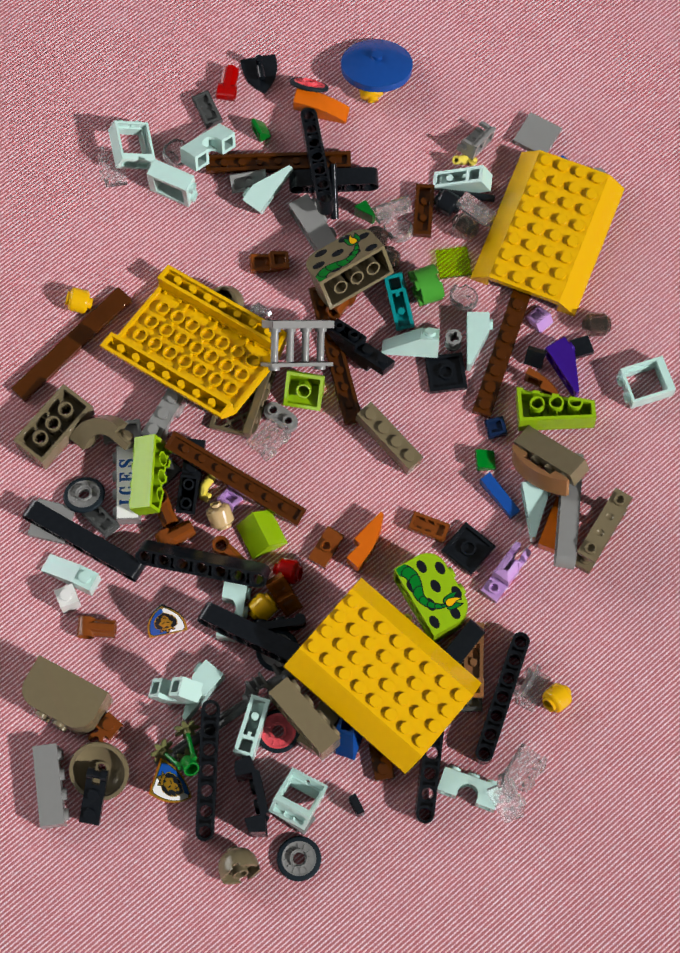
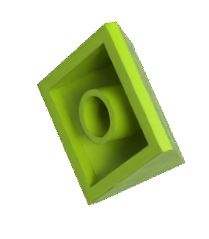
(304, 390)
(261, 533)

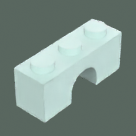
(196, 152)
(236, 595)
(178, 691)
(453, 780)

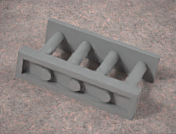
(290, 327)

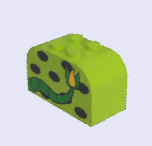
(432, 595)

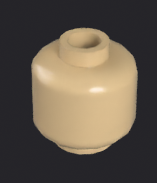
(220, 515)

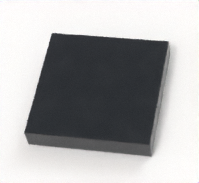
(446, 373)
(468, 549)

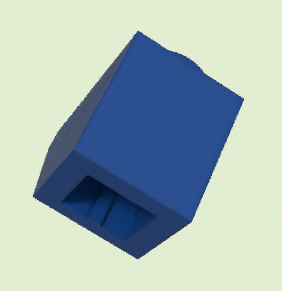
(349, 740)

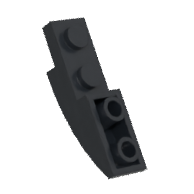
(355, 347)
(189, 485)

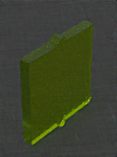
(453, 262)

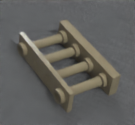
(602, 530)

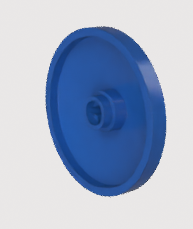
(376, 65)

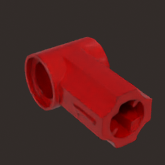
(227, 87)

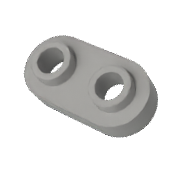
(281, 414)

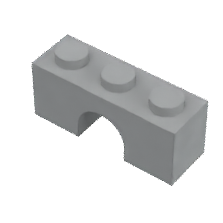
(168, 408)

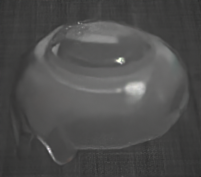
(171, 153)
(398, 230)
(463, 298)

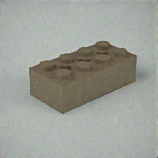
(53, 415)
(304, 718)

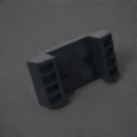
(246, 771)

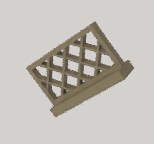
(254, 413)

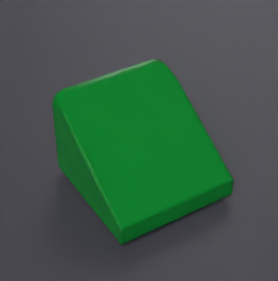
(260, 130)
(364, 212)
(485, 460)

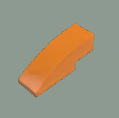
(325, 106)
(548, 536)
(366, 543)

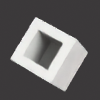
(67, 598)

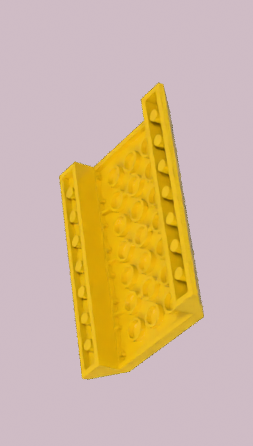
(549, 229)
(197, 344)
(383, 676)

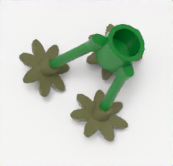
(187, 762)

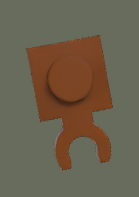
(107, 727)

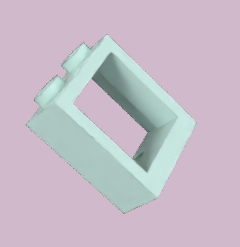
(131, 160)
(172, 183)
(662, 373)
(292, 811)

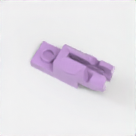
(505, 573)

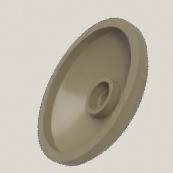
(91, 756)

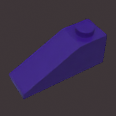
(563, 360)

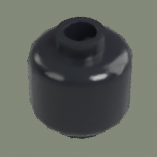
(446, 202)

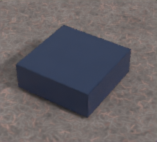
(495, 427)

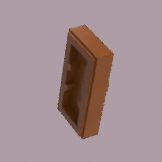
(428, 527)
(326, 547)

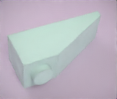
(469, 179)
(264, 191)
(477, 331)
(415, 343)
(534, 504)
(71, 572)
(211, 679)
(252, 727)

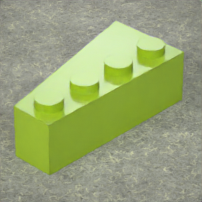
(553, 411)
(148, 474)

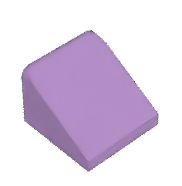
(539, 319)
(230, 497)

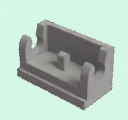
(476, 140)

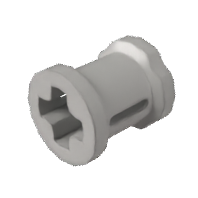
(450, 335)

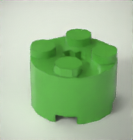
(426, 285)

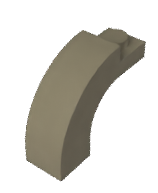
(114, 427)

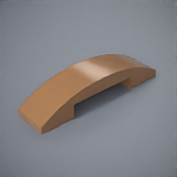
(552, 483)
(474, 663)

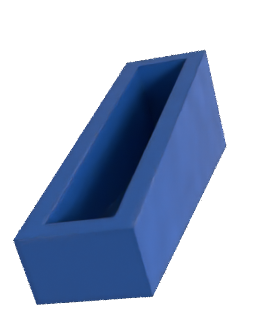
(499, 495)

